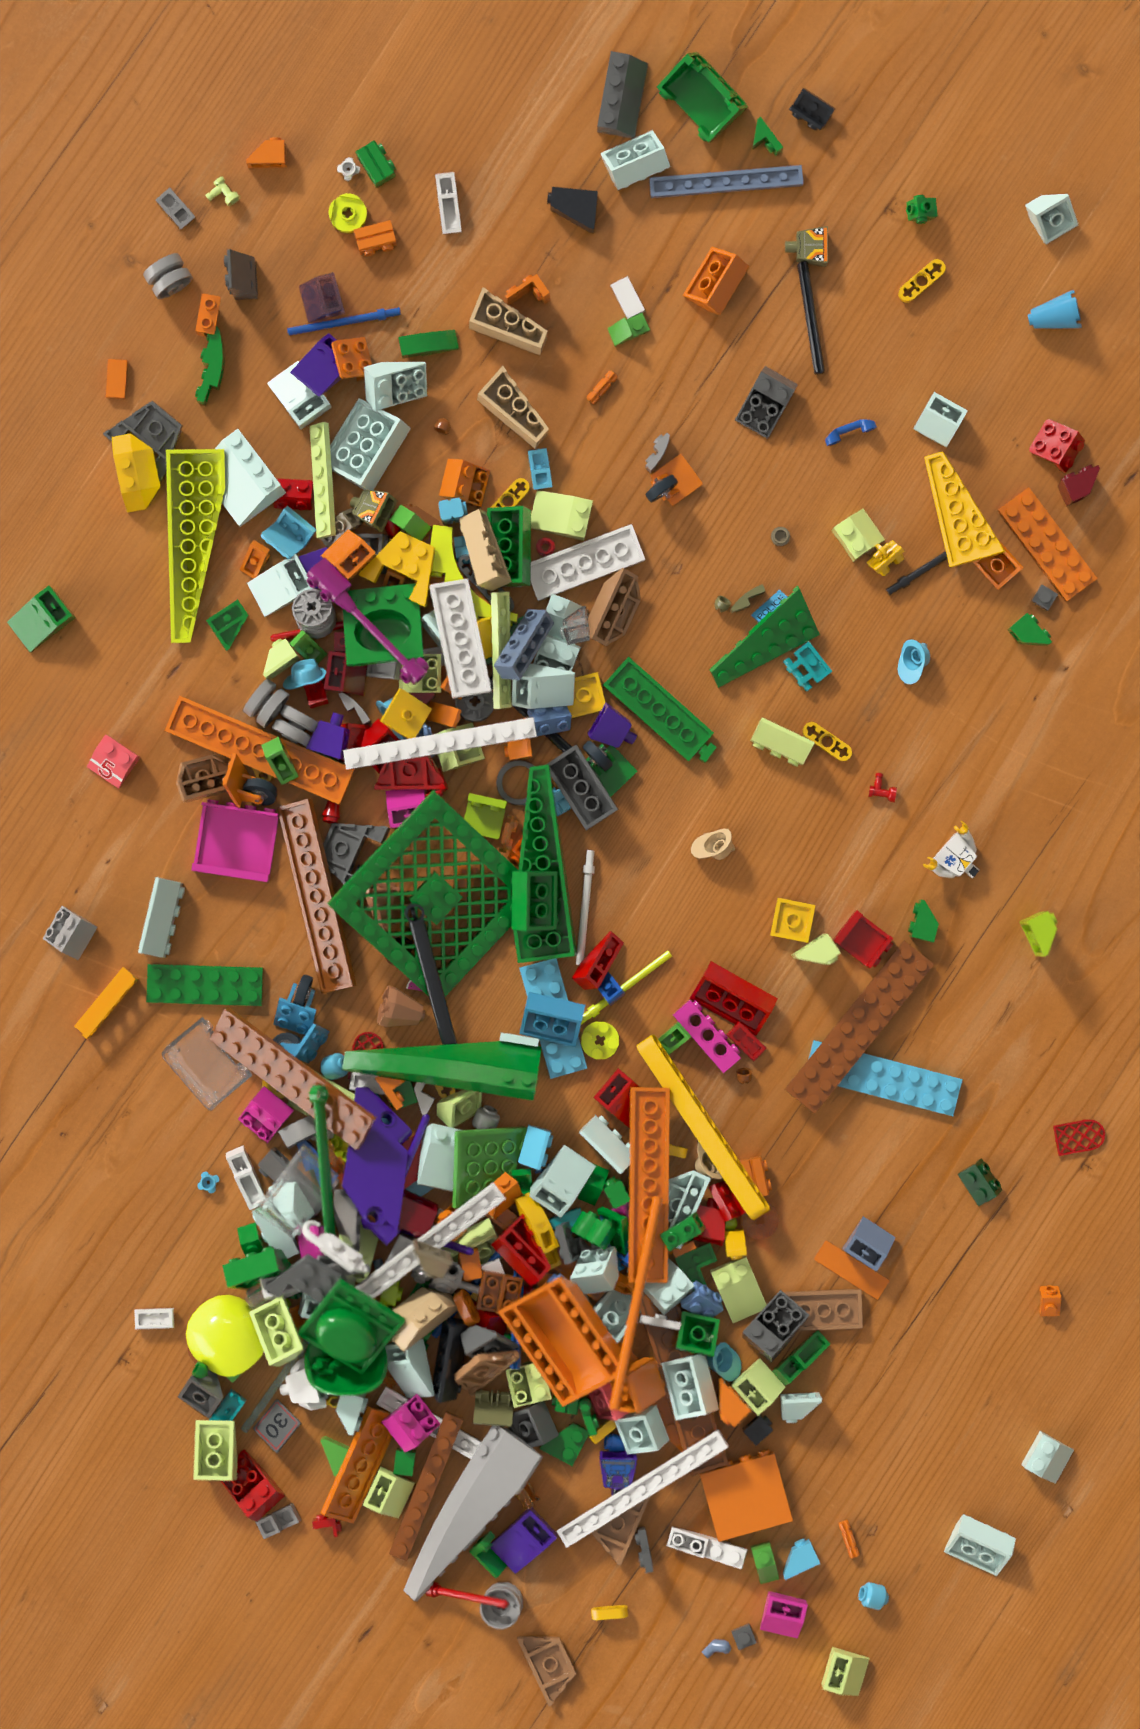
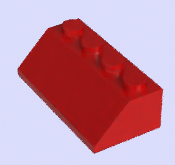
(733, 998)

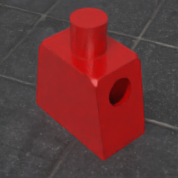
(714, 1223)

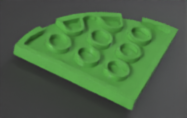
(482, 1158)

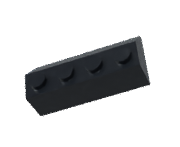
(449, 1360)

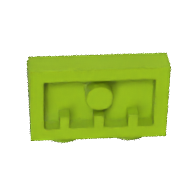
(485, 815)

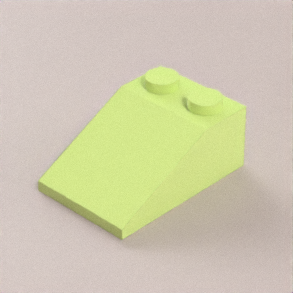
(561, 514)
(738, 1289)
(215, 1450)

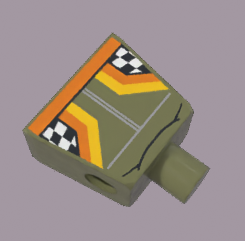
(810, 246)
(373, 508)

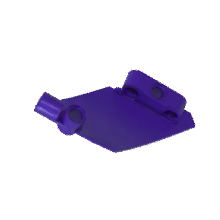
(378, 1169)

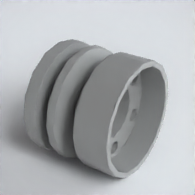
(317, 622)
(502, 1617)

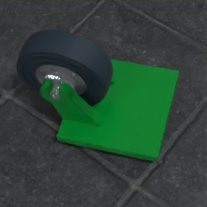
(609, 766)

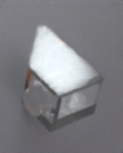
(576, 627)

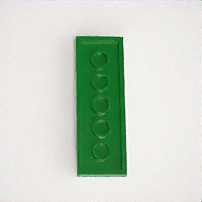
(658, 709)
(204, 985)

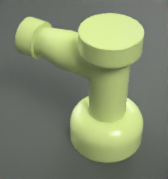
(231, 197)

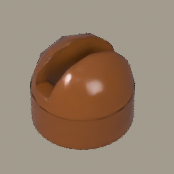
(442, 426)
(744, 1075)

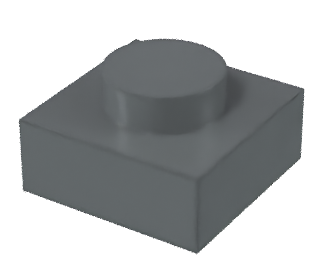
(1044, 597)
(743, 1636)

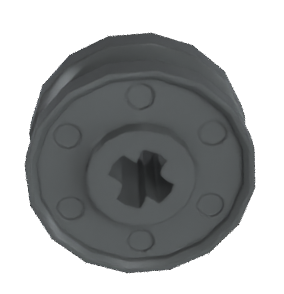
(478, 713)

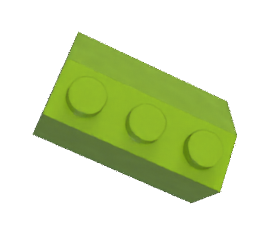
(1040, 931)

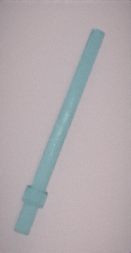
(272, 1390)

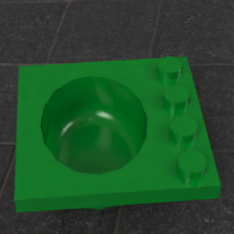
(393, 616)
(351, 1326)

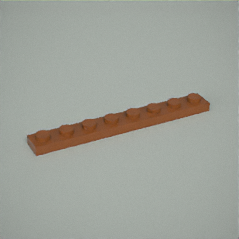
(426, 1485)

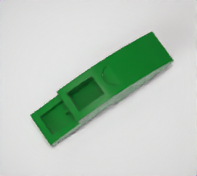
(214, 358)

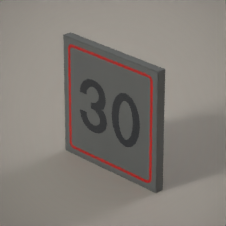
(277, 1426)

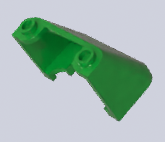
(702, 95)

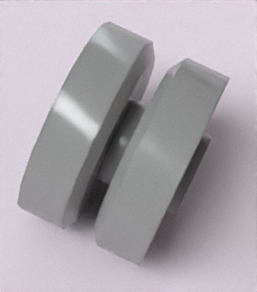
(167, 276)
(266, 703)
(295, 727)

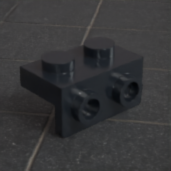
(812, 109)

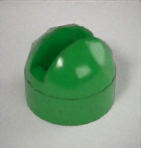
(200, 1370)

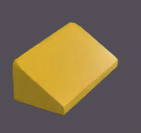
(485, 632)

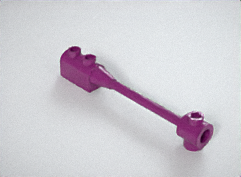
(335, 588)

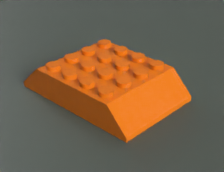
(564, 1339)

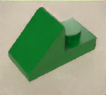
(763, 134)

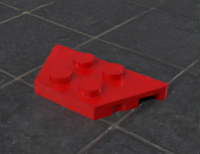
(410, 774)

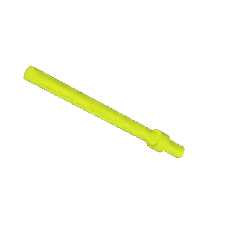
(594, 1010)

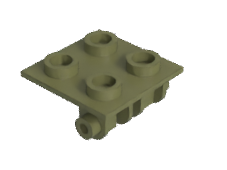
(493, 1408)

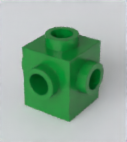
(921, 209)

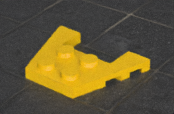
(406, 557)

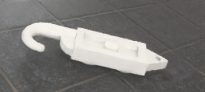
(336, 1249)

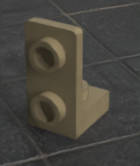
(343, 522)

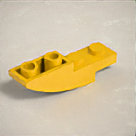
(541, 1227)

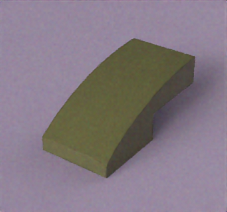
(743, 602)

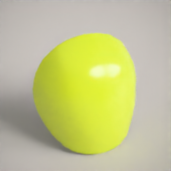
(224, 1336)

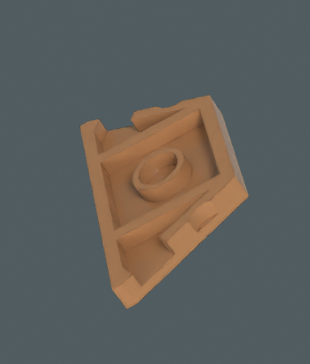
(484, 1369)
(618, 1532)
(548, 1663)

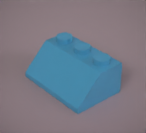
(552, 1019)

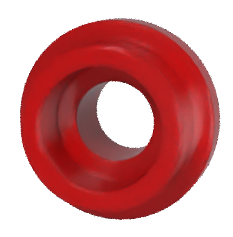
(541, 542)

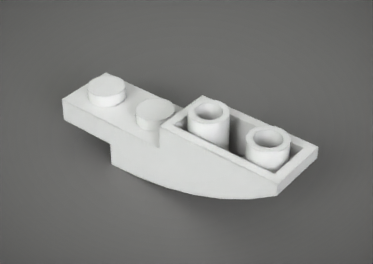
(707, 1546)

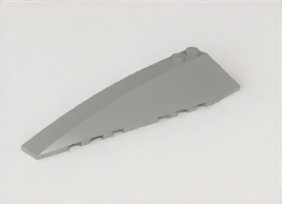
(486, 1485)

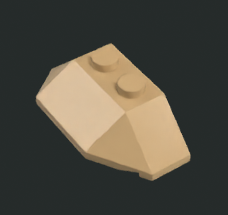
(422, 1314)

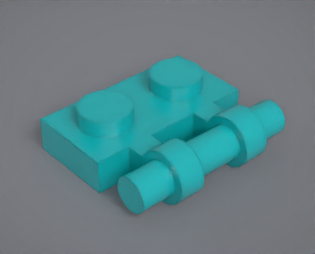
(811, 662)

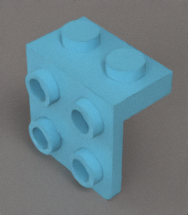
(289, 533)

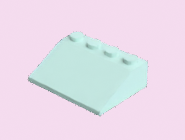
(366, 444)
(248, 481)

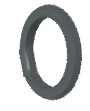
(504, 769)

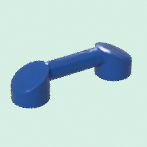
(865, 424)

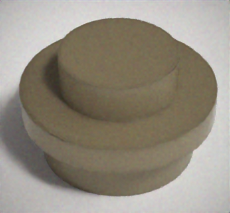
(780, 536)

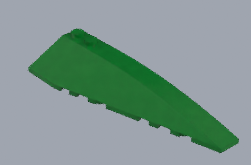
(543, 852)
(480, 1067)

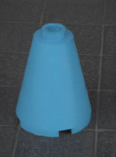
(1057, 313)

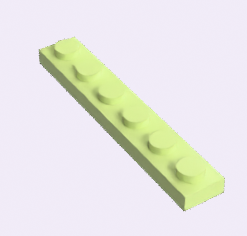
(322, 480)
(500, 636)

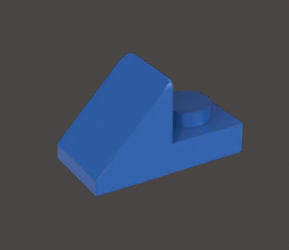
(610, 989)

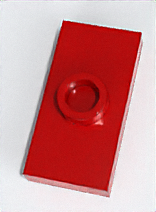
(746, 1041)

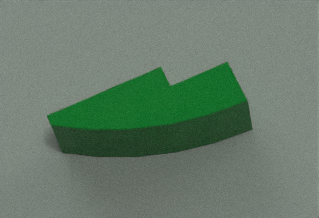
(428, 343)
(801, 1358)

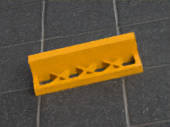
(106, 1002)

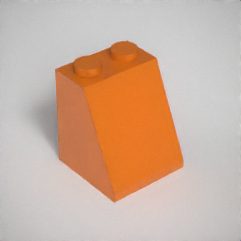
(641, 1386)

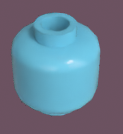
(332, 1066)
(873, 1596)

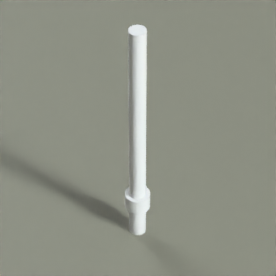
(588, 869)

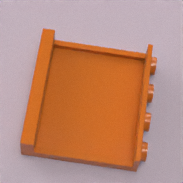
(746, 1495)

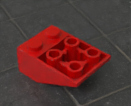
(616, 1095)
(254, 1488)

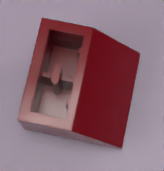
(1078, 486)
(342, 678)
(416, 1214)

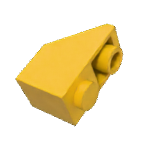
(735, 1244)

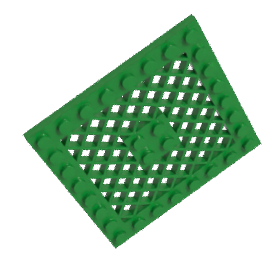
(432, 895)

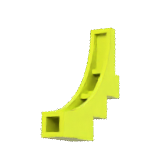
(446, 565)

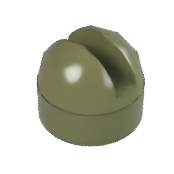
(722, 603)

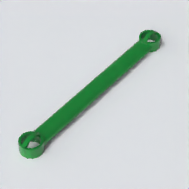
(323, 1156)

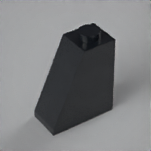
(575, 206)

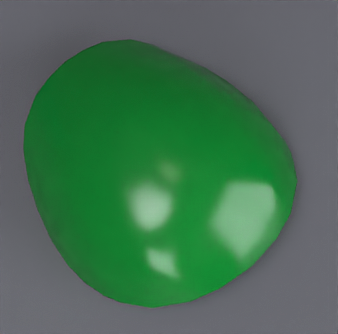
(336, 1378)

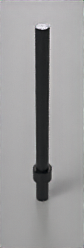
(904, 581)

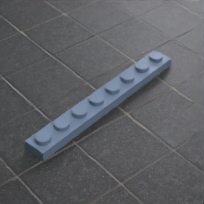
(726, 181)

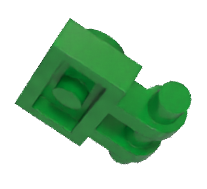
(590, 1420)

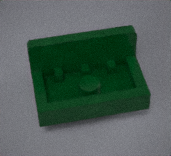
(980, 1182)

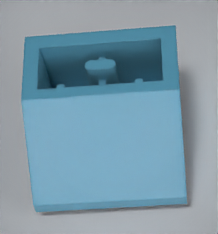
(535, 1146)

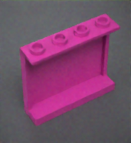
(236, 841)

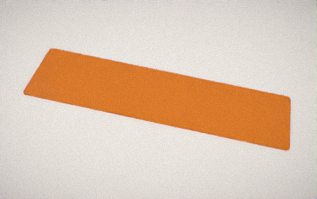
(851, 1270)

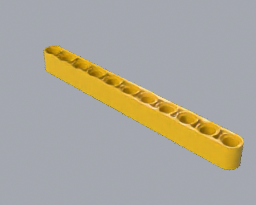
(703, 1127)

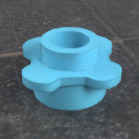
(203, 1182)

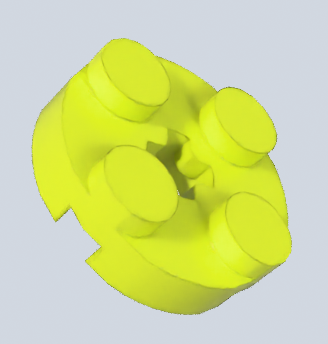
(341, 204)
(610, 1043)

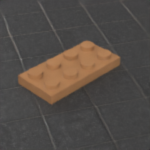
(830, 1308)

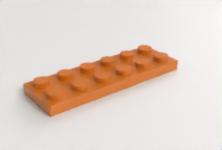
(1047, 544)
(358, 1467)

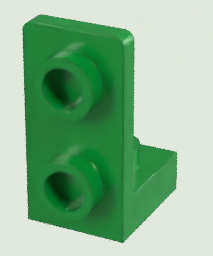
(683, 1231)
(486, 1556)

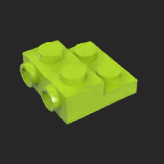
(391, 1295)

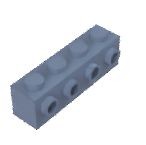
(523, 644)

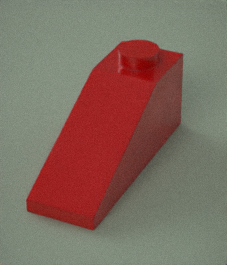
(598, 962)

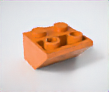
(464, 482)
(349, 554)

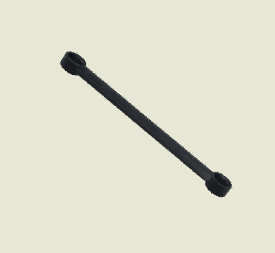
(431, 975)

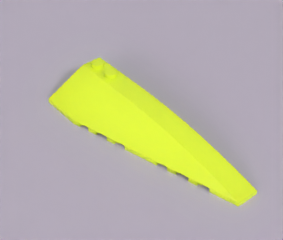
(193, 511)

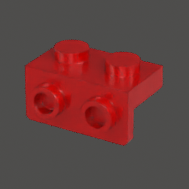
(297, 494)

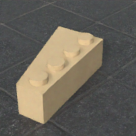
(506, 324)
(512, 407)
(484, 551)

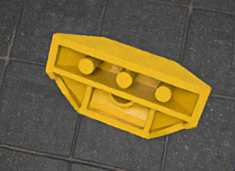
(135, 471)

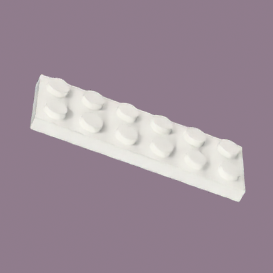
(585, 562)
(460, 638)

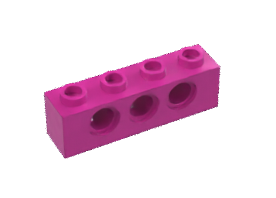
(723, 1061)

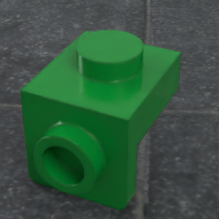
(524, 1179)

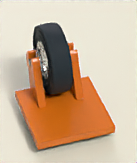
(673, 481)
(246, 787)

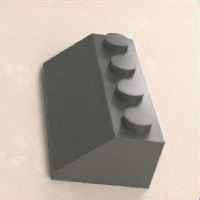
(622, 95)
(581, 787)
(273, 1165)

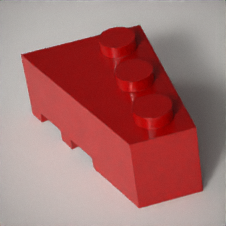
(521, 1251)

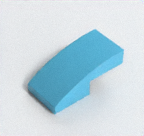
(540, 468)

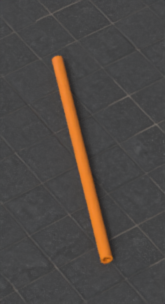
(636, 1303)

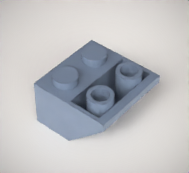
(869, 1243)

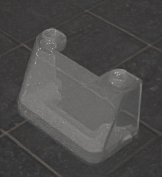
(204, 1065)
(294, 1193)

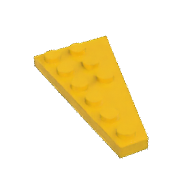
(962, 524)

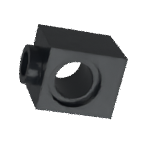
(758, 1429)

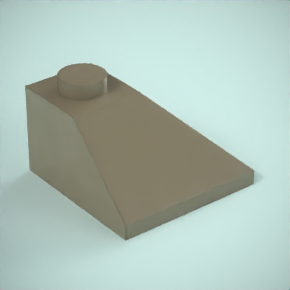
(432, 1259)

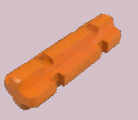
(602, 387)
(849, 1539)

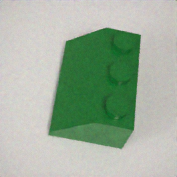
(534, 900)
(255, 1266)

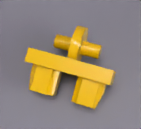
(884, 556)

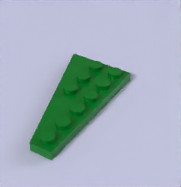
(770, 638)

